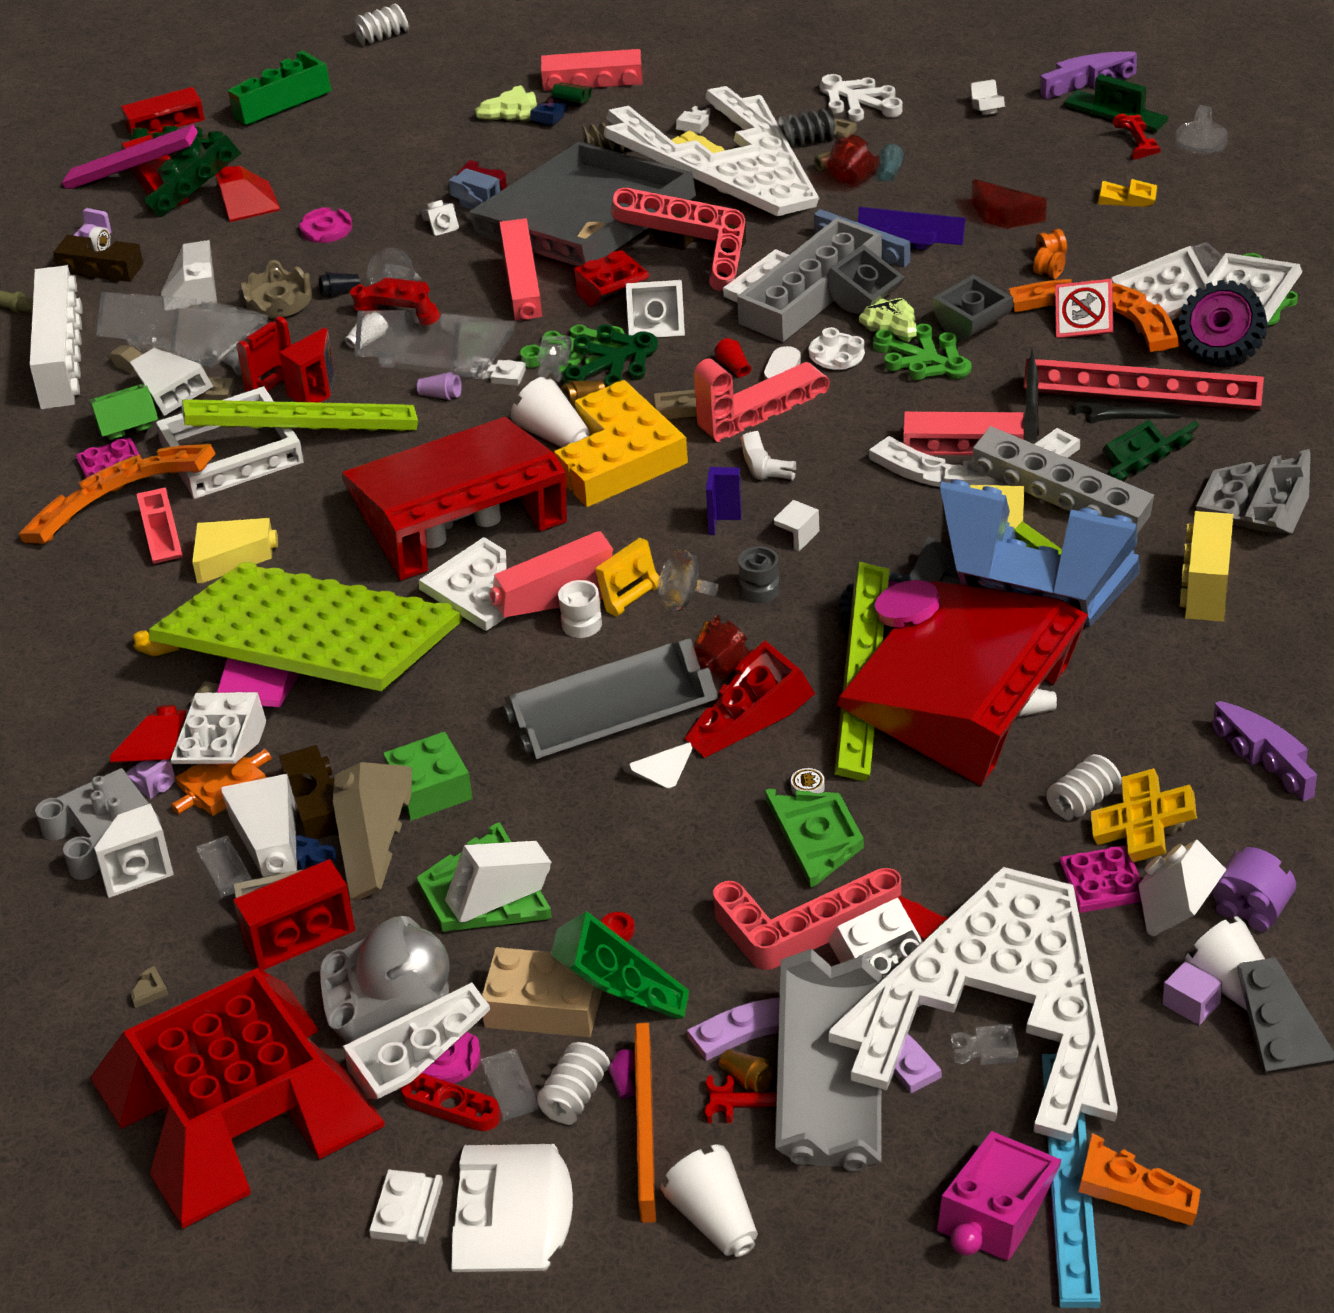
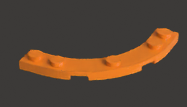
(1132, 304)
(113, 478)

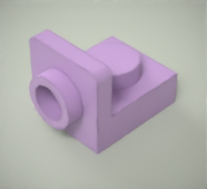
(92, 219)
(152, 776)

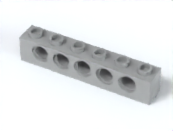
(1057, 478)

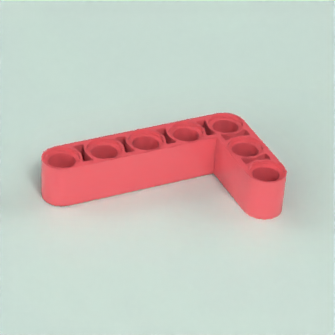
(687, 225)
(728, 414)
(803, 927)

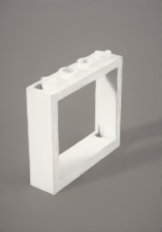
(236, 468)

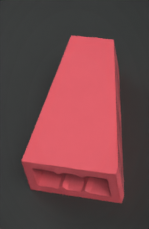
(520, 269)
(536, 582)

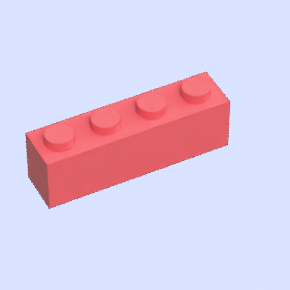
(592, 69)
(956, 431)

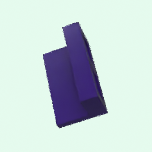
(723, 496)

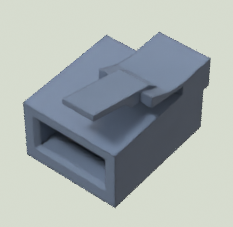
(473, 188)

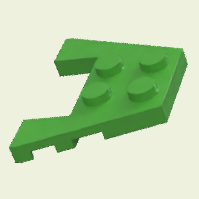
(436, 882)

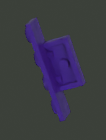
(918, 228)

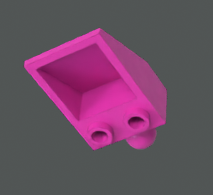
(269, 682)
(996, 1197)

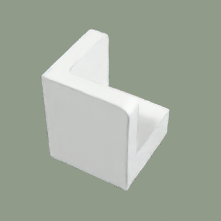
(800, 520)

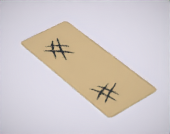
(590, 228)

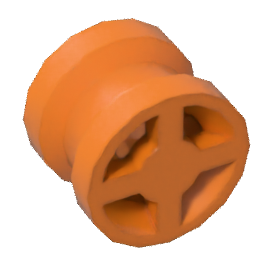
(1054, 241)
(1049, 263)

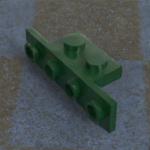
(1115, 98)
(189, 171)
(1143, 444)

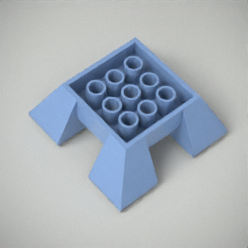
(1088, 574)

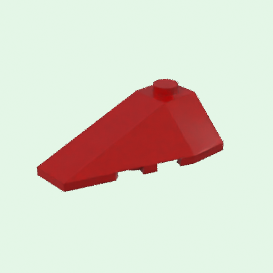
(758, 696)

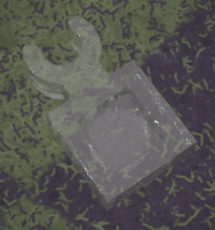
(553, 354)
(991, 1044)

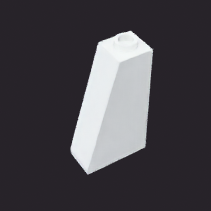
(265, 821)

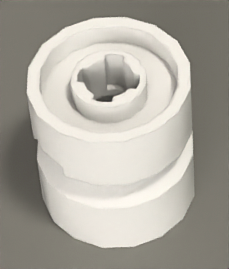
(580, 608)

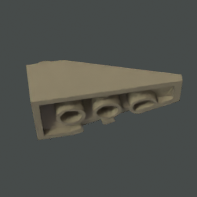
(367, 816)

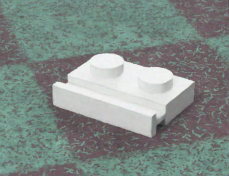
(406, 1207)

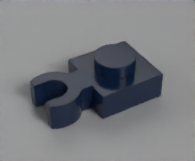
(548, 113)
(310, 853)

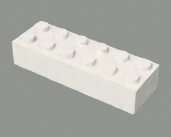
(55, 337)

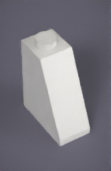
(170, 378)
(495, 876)

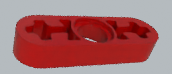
(461, 1114)

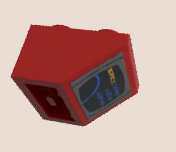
(607, 277)
(309, 368)

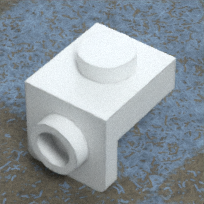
(985, 97)
(441, 217)

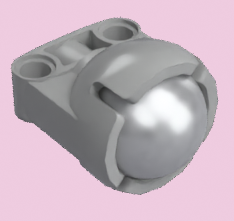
(383, 977)

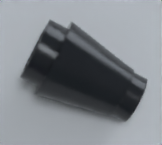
(336, 284)

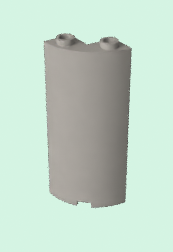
(819, 1109)

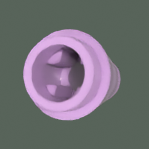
(440, 386)

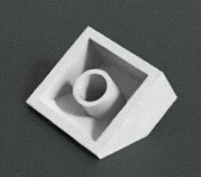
(656, 308)
(133, 852)
(1177, 885)

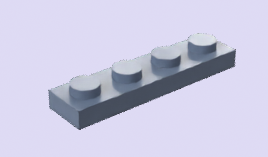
(894, 249)

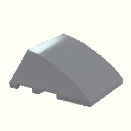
(1262, 495)

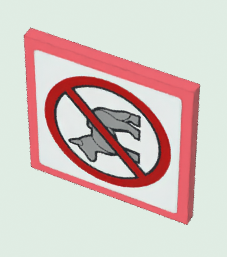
(1084, 308)

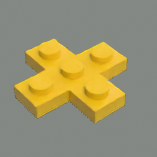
(1143, 815)

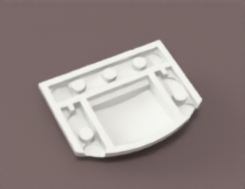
(510, 1208)

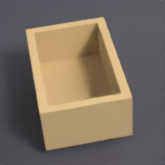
(538, 995)

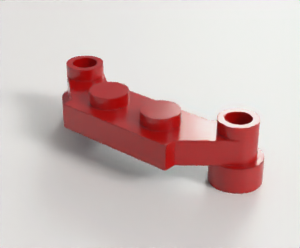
(397, 293)

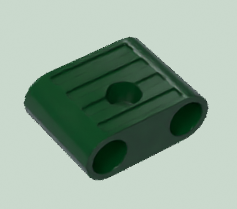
(571, 92)

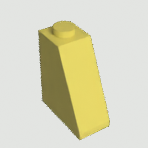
(228, 543)

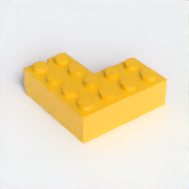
(624, 447)

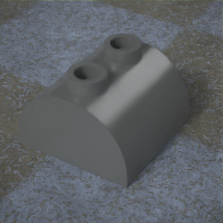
(861, 280)
(970, 306)

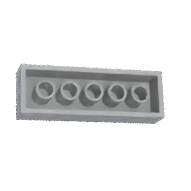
(799, 284)

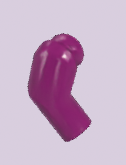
(621, 1071)

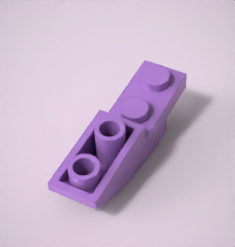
(1083, 70)
(1264, 741)

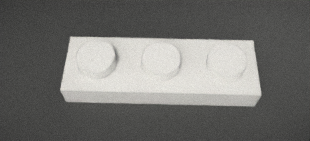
(751, 275)

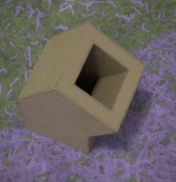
(123, 356)

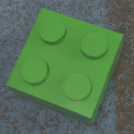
(123, 411)
(437, 775)

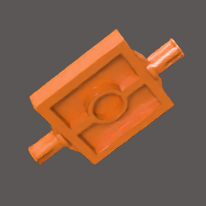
(204, 782)

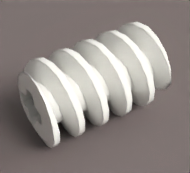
(380, 22)
(1083, 787)
(572, 1082)

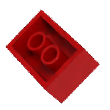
(294, 915)

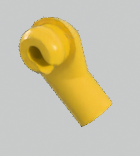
(150, 648)

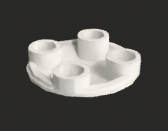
(836, 349)

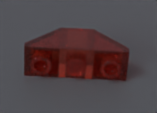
(1007, 206)

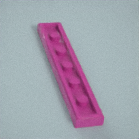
(130, 157)

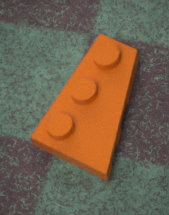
(1127, 1183)

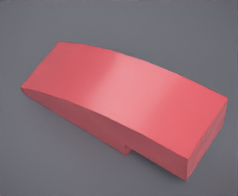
(159, 525)

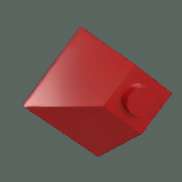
(244, 193)
(153, 737)

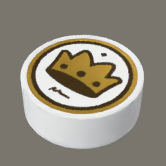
(100, 238)
(807, 780)

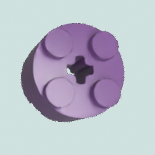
(1254, 888)

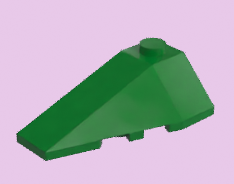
(616, 966)

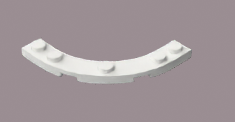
(932, 470)

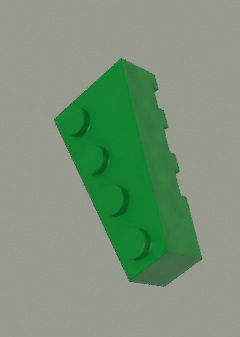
(279, 88)

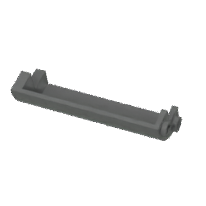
(609, 698)

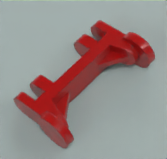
(1136, 127)

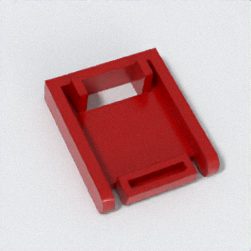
(261, 353)

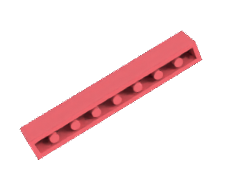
(1148, 384)

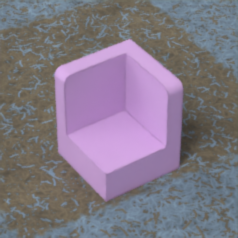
(1192, 993)

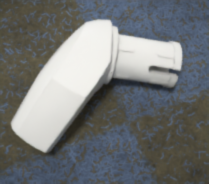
(760, 462)

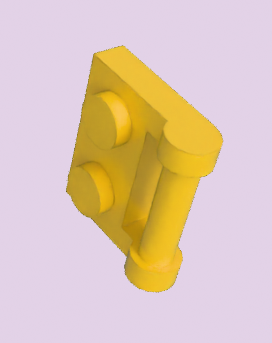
(622, 570)

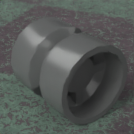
(759, 574)

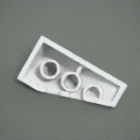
(192, 274)
(413, 1042)

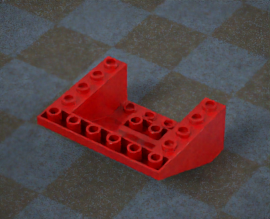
(453, 479)
(965, 673)

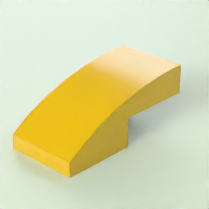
(1136, 194)

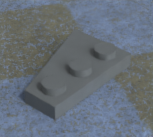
(1279, 1019)

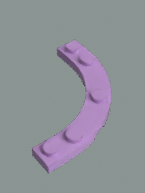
(761, 1018)

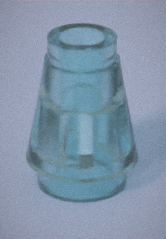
(891, 159)

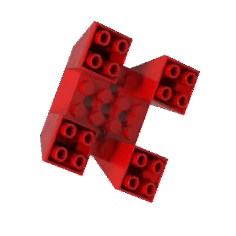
(220, 1072)

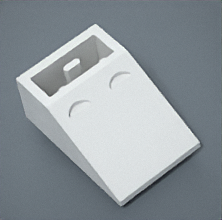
(220, 728)
(880, 936)

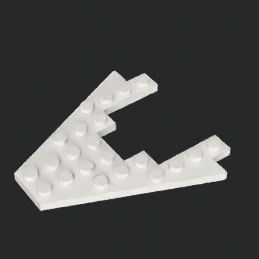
(757, 172)
(1013, 940)

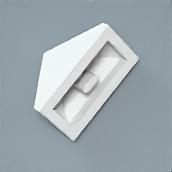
(662, 767)

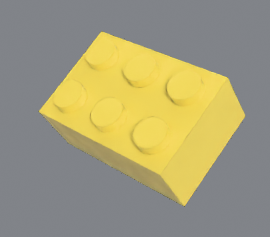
(1206, 566)

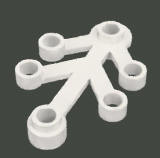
(833, 86)

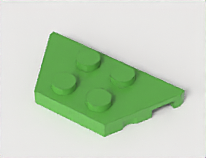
(816, 830)

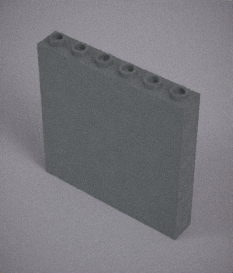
(574, 191)

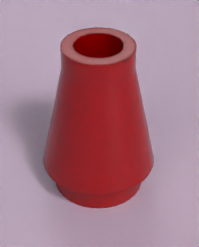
(731, 355)

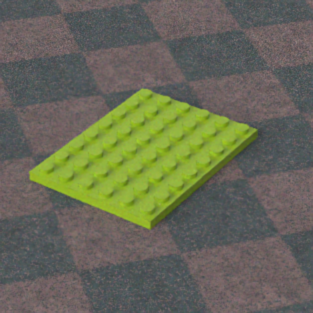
(308, 625)

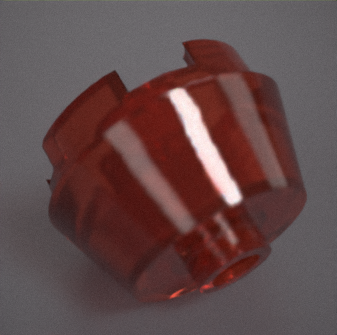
(852, 161)
(720, 647)

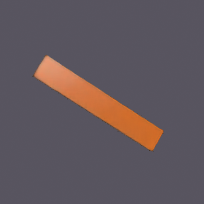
(645, 1132)

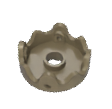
(279, 293)

